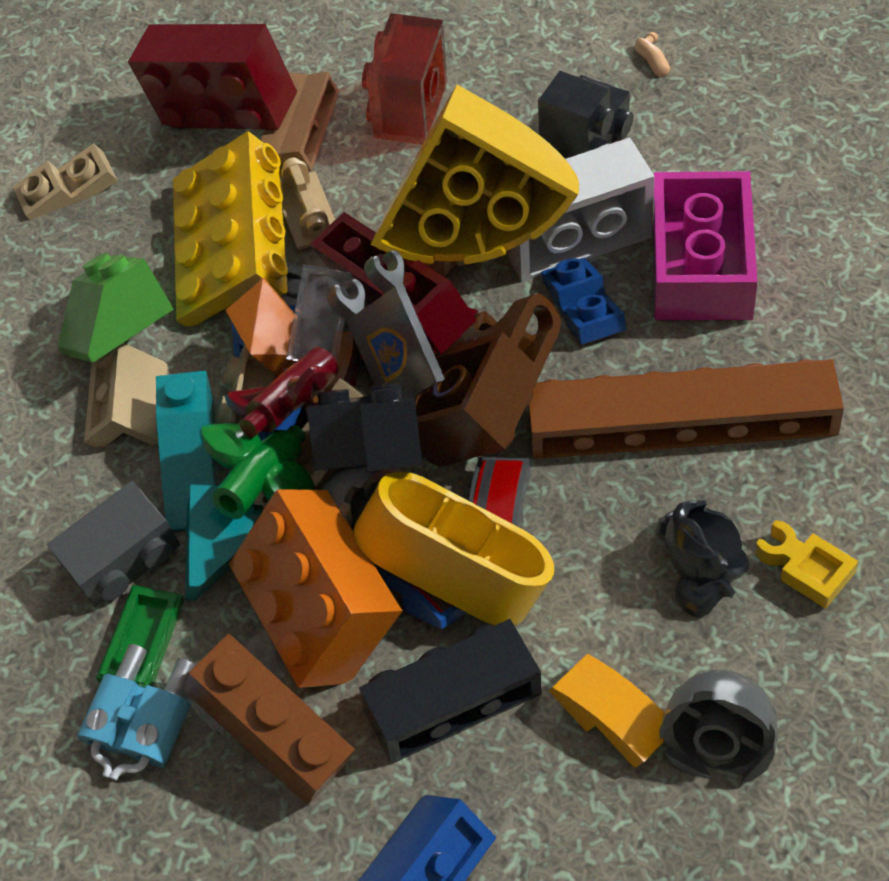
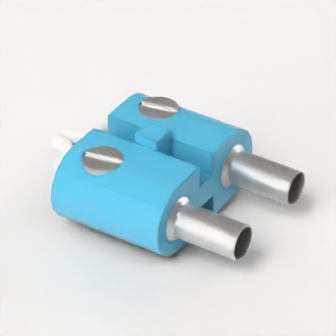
(136, 718)

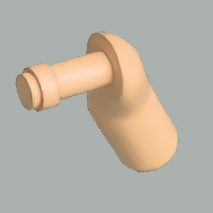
(652, 54)

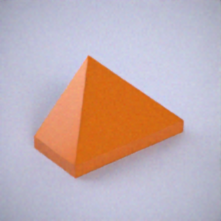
(264, 325)

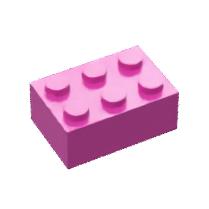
(703, 246)

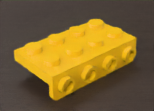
(227, 228)

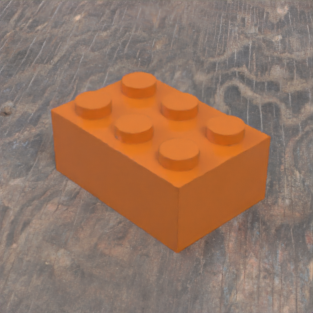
(313, 588)

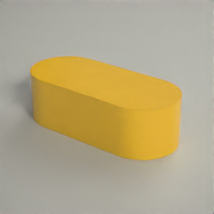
(453, 548)

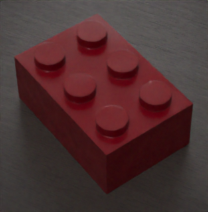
(213, 76)

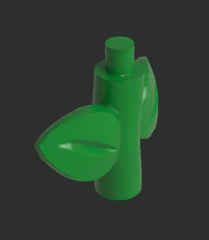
(254, 465)

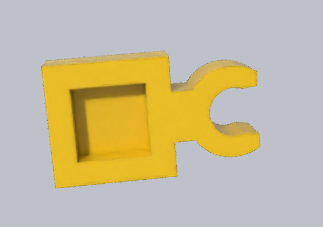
(809, 567)

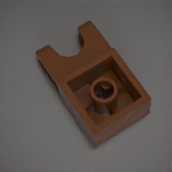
(486, 383)

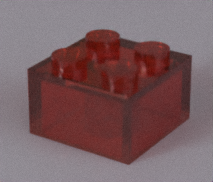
(406, 78)

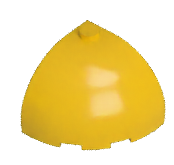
(476, 187)

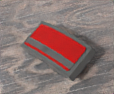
(501, 487)

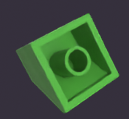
(110, 306)

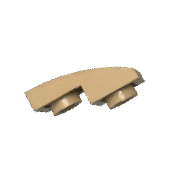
(55, 188)

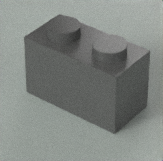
(114, 544)

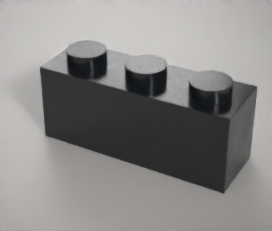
(450, 690)

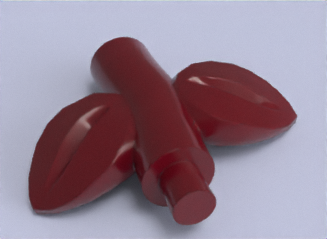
(271, 405)

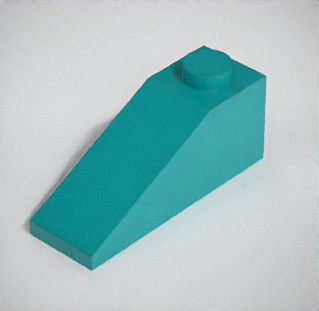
(182, 408)

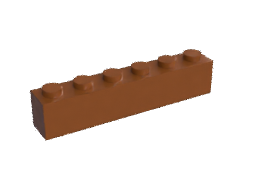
(685, 409)

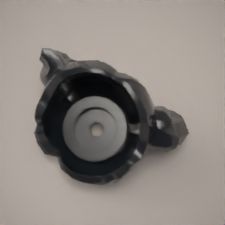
(704, 553)

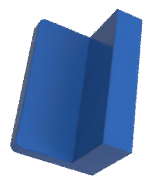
(433, 843)

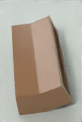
(305, 120)

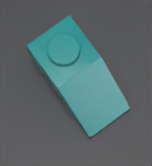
(211, 539)

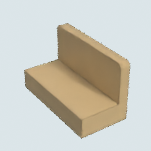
(123, 396)

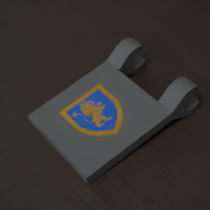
(388, 328)

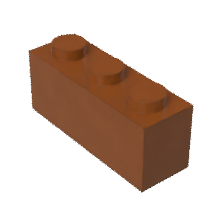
(268, 719)

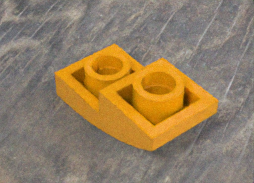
(614, 705)

